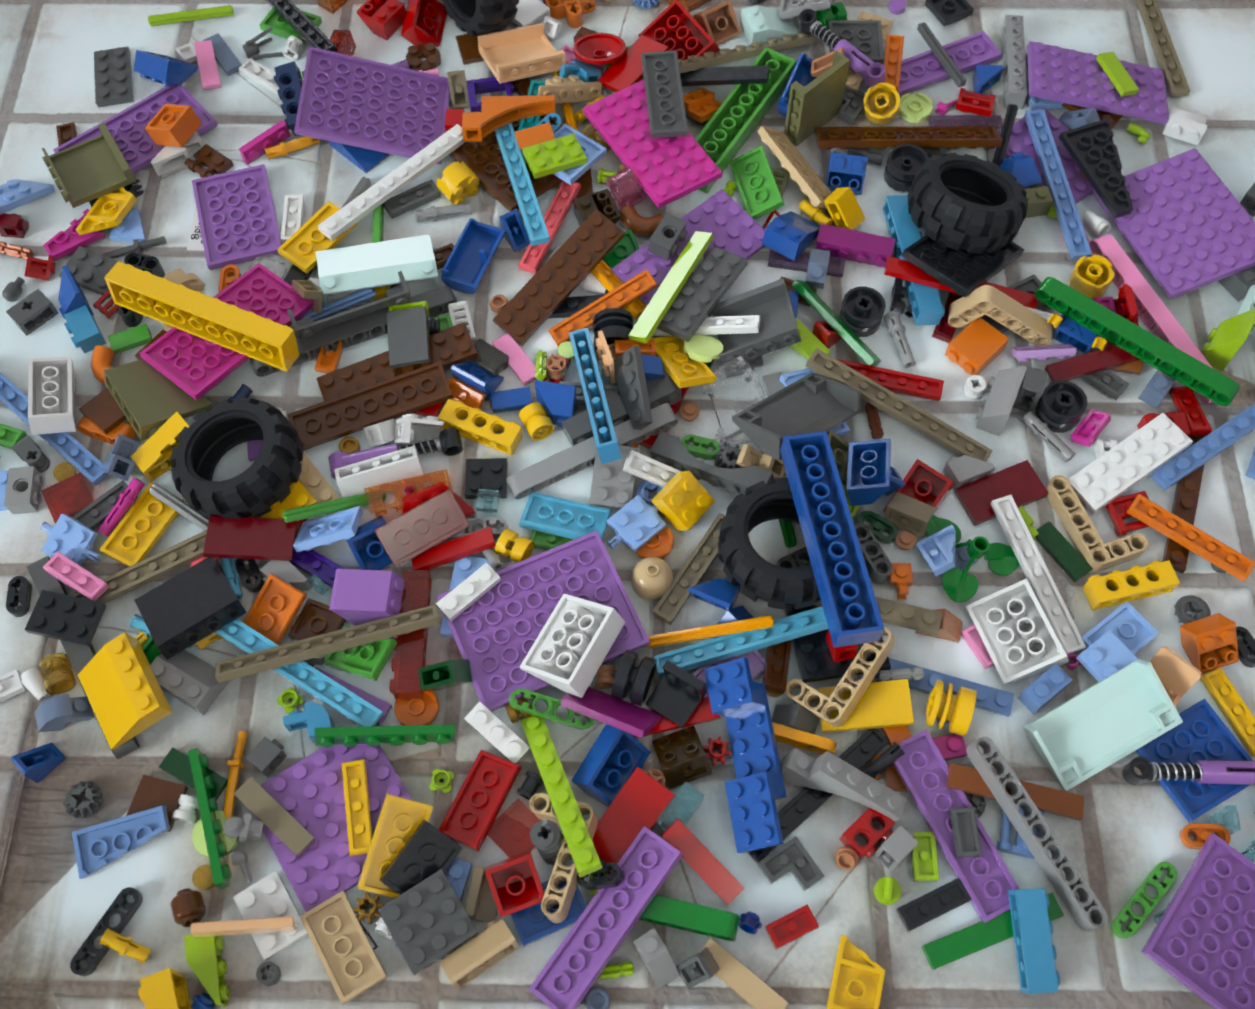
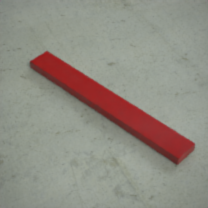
(910, 272)

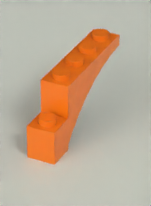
(502, 110)

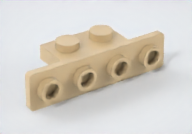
(570, 89)

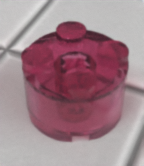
(625, 188)

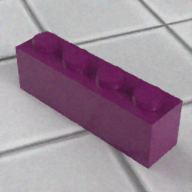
(855, 245)

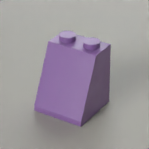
(366, 594)

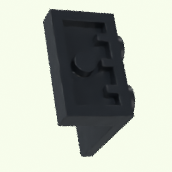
(677, 694)

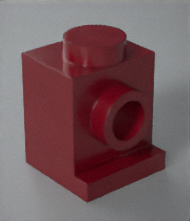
(13, 225)

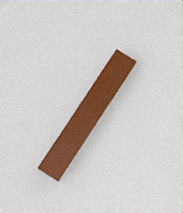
(1045, 798)

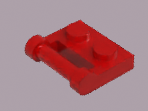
(975, 103)
(1117, 512)

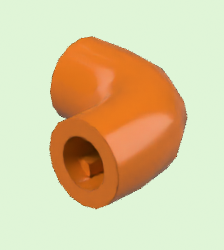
(101, 361)

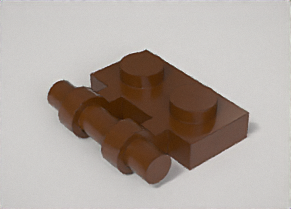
(210, 158)

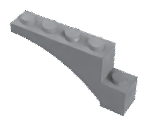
(840, 778)

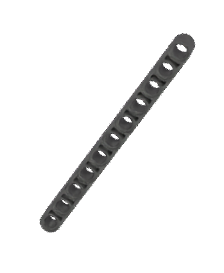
(357, 330)
(77, 653)

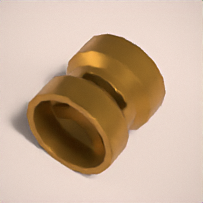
(513, 714)

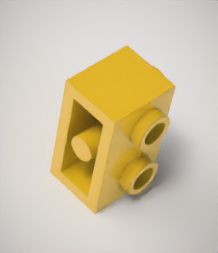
(844, 208)

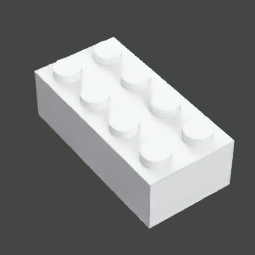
(51, 395)

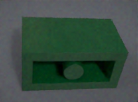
(445, 674)

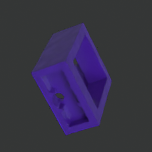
(485, 85)

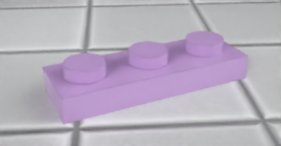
(1043, 352)

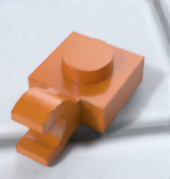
(901, 578)

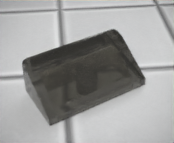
(490, 357)

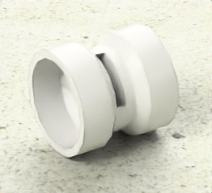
(187, 811)

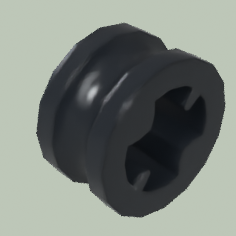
(433, 325)

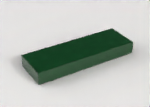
(1062, 552)
(179, 766)

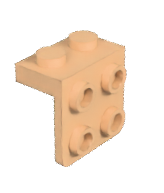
(606, 354)
(1174, 673)

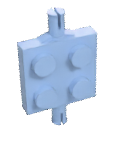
(635, 524)
(70, 539)

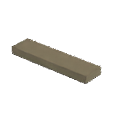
(274, 816)

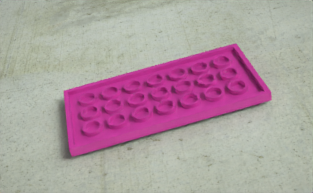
(664, 166)
(200, 364)

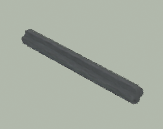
(941, 55)

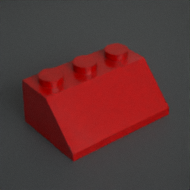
(424, 22)

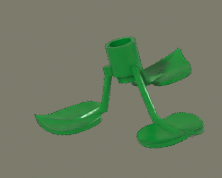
(958, 583)

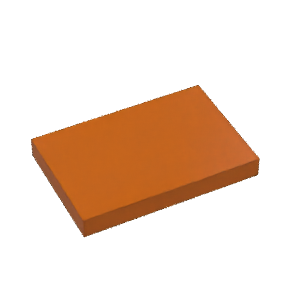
(275, 608)

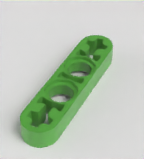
(551, 711)
(1148, 903)

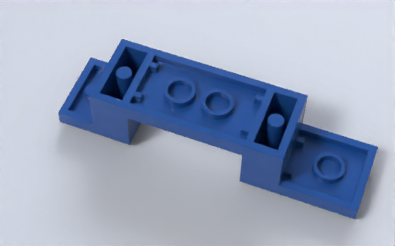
(753, 752)

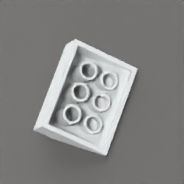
(1017, 633)
(573, 644)

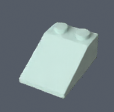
(764, 23)

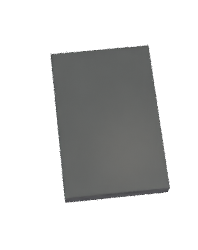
(408, 337)

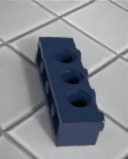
(290, 82)

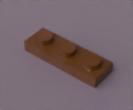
(777, 667)

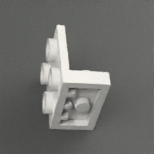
(405, 432)

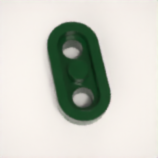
(878, 526)

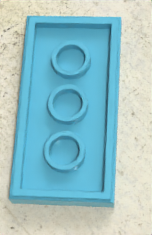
(563, 517)

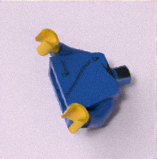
(1075, 334)

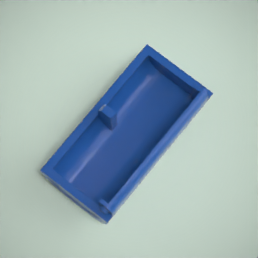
(801, 74)
(471, 256)

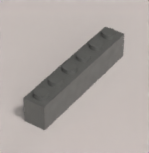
(659, 391)

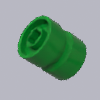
(835, 12)

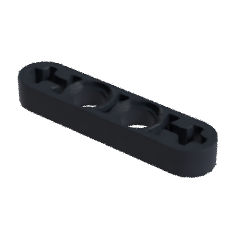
(100, 929)

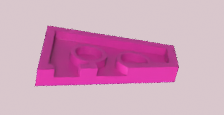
(69, 240)

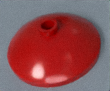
(599, 48)

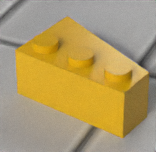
(155, 454)

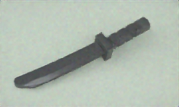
(137, 246)

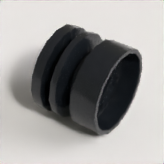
(614, 323)

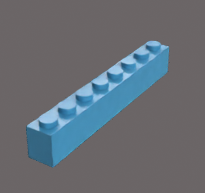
(923, 299)
(595, 396)

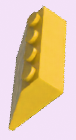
(123, 690)

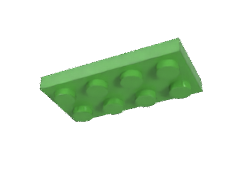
(756, 183)

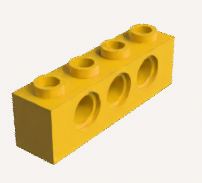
(486, 435)
(1101, 597)

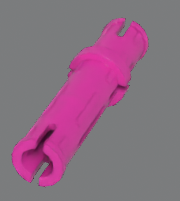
(122, 505)

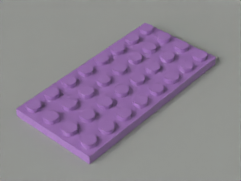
(1081, 81)
(129, 126)
(720, 215)

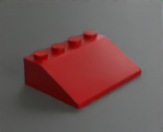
(680, 32)

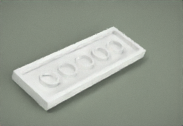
(1129, 462)

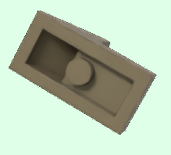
(458, 89)

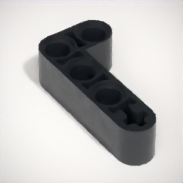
(144, 263)

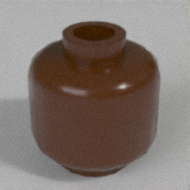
(188, 907)

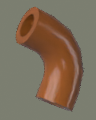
(638, 224)

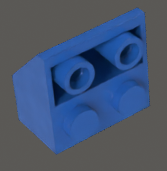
(846, 171)

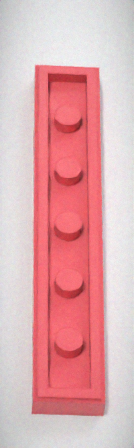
(553, 220)

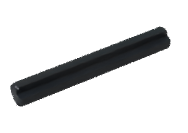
(1005, 133)

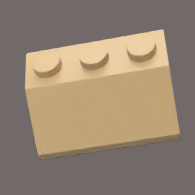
(479, 954)

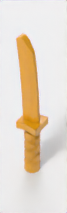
(235, 766)

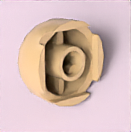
(651, 578)

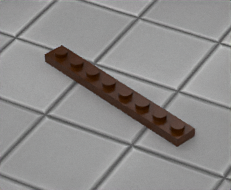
(1185, 507)

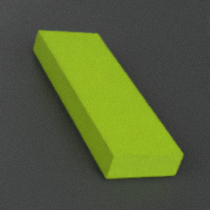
(1117, 73)

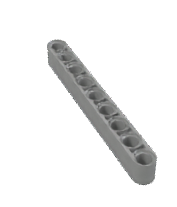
(583, 454)
(1046, 838)

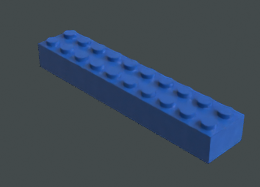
(831, 540)

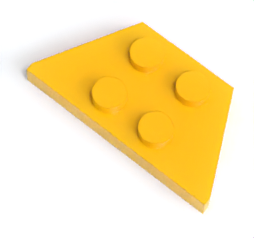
(107, 211)
(855, 979)

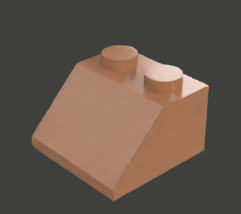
(719, 22)

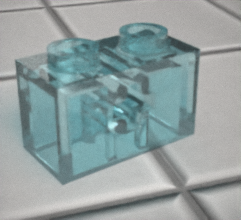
(681, 806)

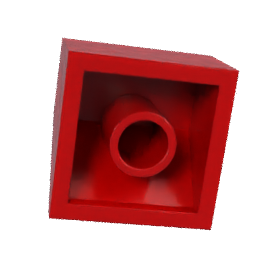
(515, 883)

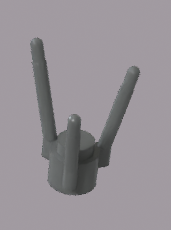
(251, 47)

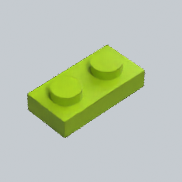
(925, 858)

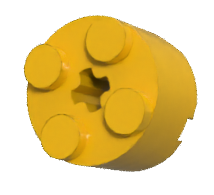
(874, 96)
(458, 182)
(1091, 276)

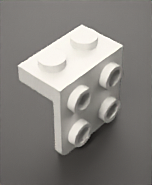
(1185, 126)

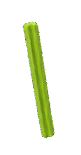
(190, 15)

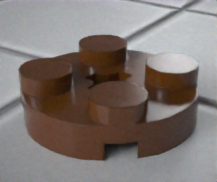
(426, 51)

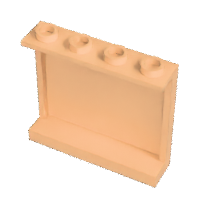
(520, 53)

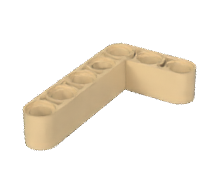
(1003, 310)
(1087, 531)
(846, 684)
(561, 872)

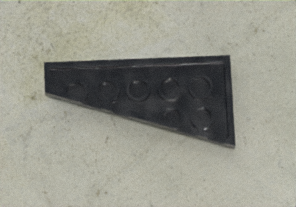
(1100, 163)

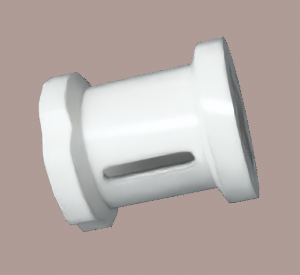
(292, 49)

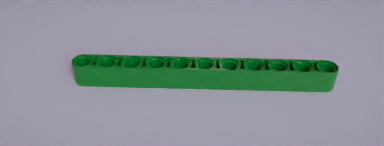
(1137, 341)

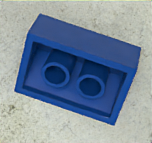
(162, 68)
(868, 471)
(610, 764)

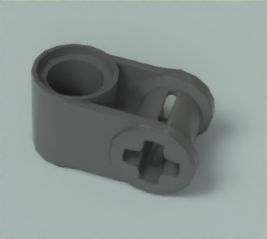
(31, 454)

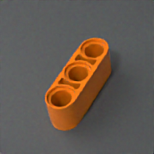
(88, 428)

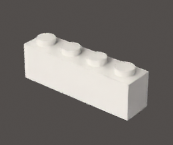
(378, 471)

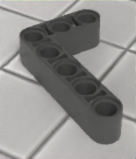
(868, 543)

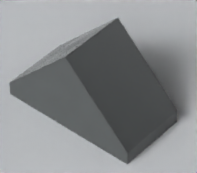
(795, 717)
(698, 968)

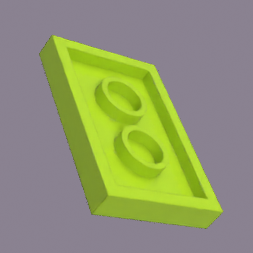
(554, 156)

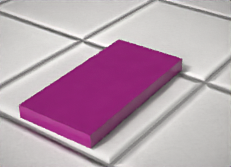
(613, 711)

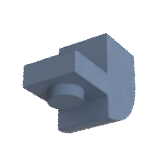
(119, 460)
(59, 710)

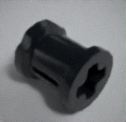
(530, 785)

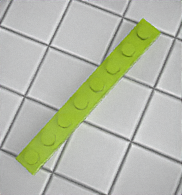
(561, 796)

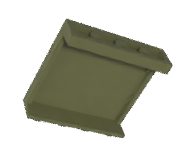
(817, 101)
(89, 169)
(149, 396)

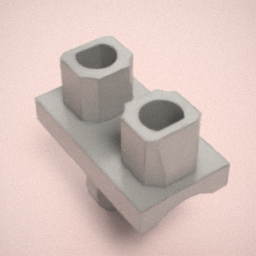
(244, 829)

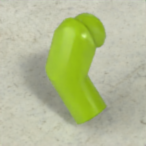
(1139, 131)

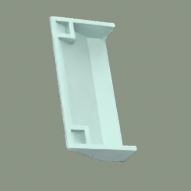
(376, 265)
(1103, 724)

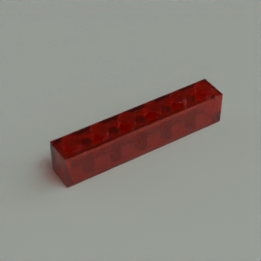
(412, 646)

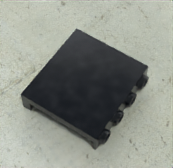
(189, 607)

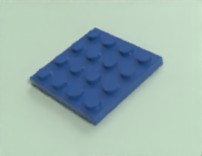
(1197, 738)

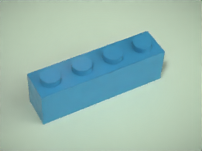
(1033, 941)

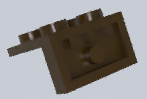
(681, 757)

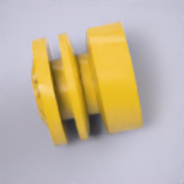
(949, 707)

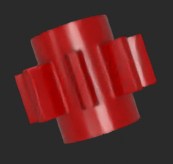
(717, 744)

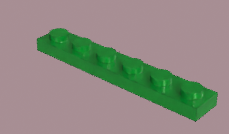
(378, 735)
(211, 826)

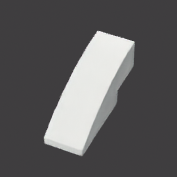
(173, 157)

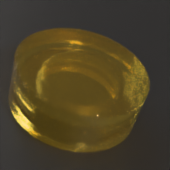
(63, 471)
(203, 878)

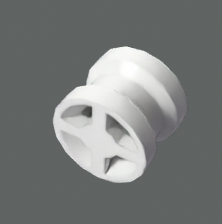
(975, 392)

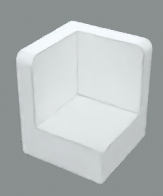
(380, 432)

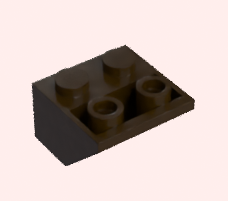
(600, 200)

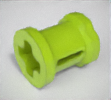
(603, 174)

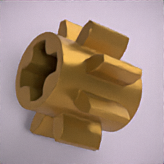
(363, 904)

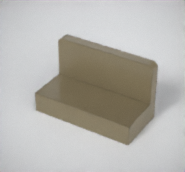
(309, 290)
(909, 514)
(480, 900)

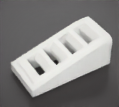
(459, 310)

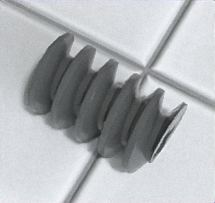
(547, 839)

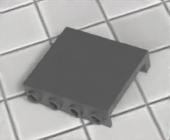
(777, 323)

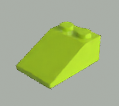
(1228, 339)

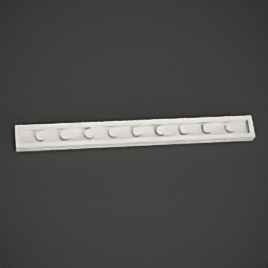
(392, 183)

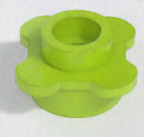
(288, 694)
(437, 775)

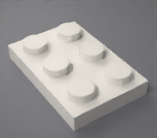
(268, 900)

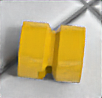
(535, 420)
(511, 545)

